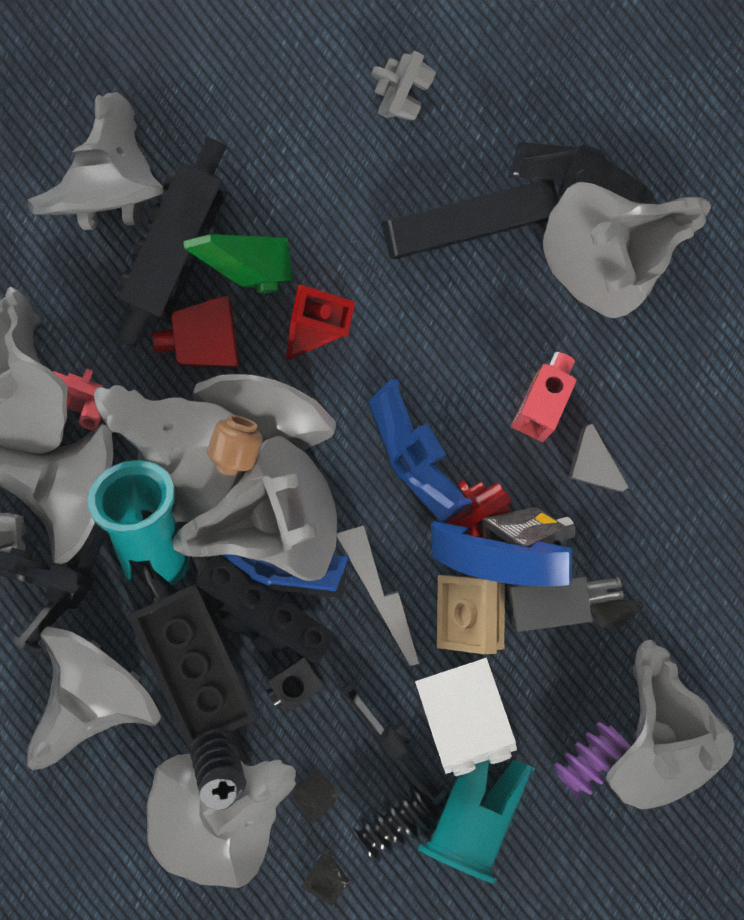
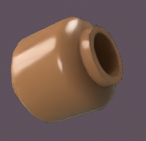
(234, 445)

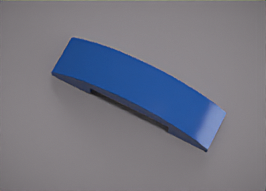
(500, 561)

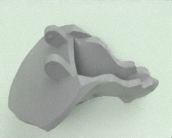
(105, 171)
(615, 248)
(30, 394)
(271, 405)
(175, 438)
(58, 487)
(272, 515)
(85, 697)
(676, 737)
(211, 843)

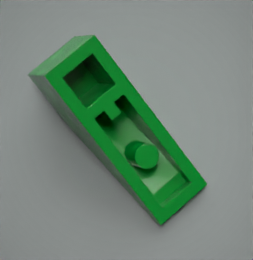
(246, 259)

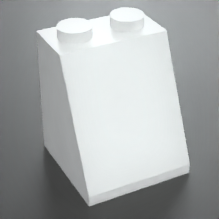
(466, 717)

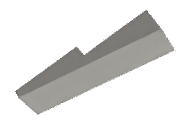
(389, 605)

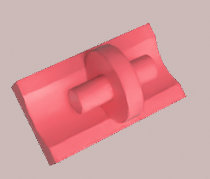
(81, 398)

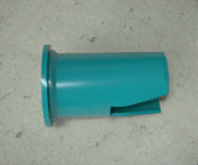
(116, 507)
(470, 833)

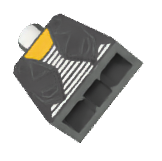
(527, 527)

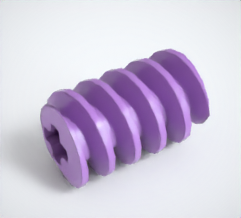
(591, 760)

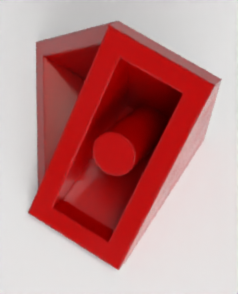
(317, 320)

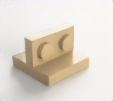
(470, 614)

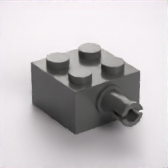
(558, 605)

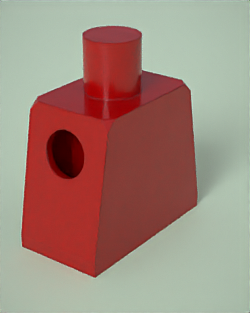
(201, 335)

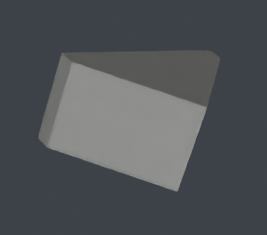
(594, 463)

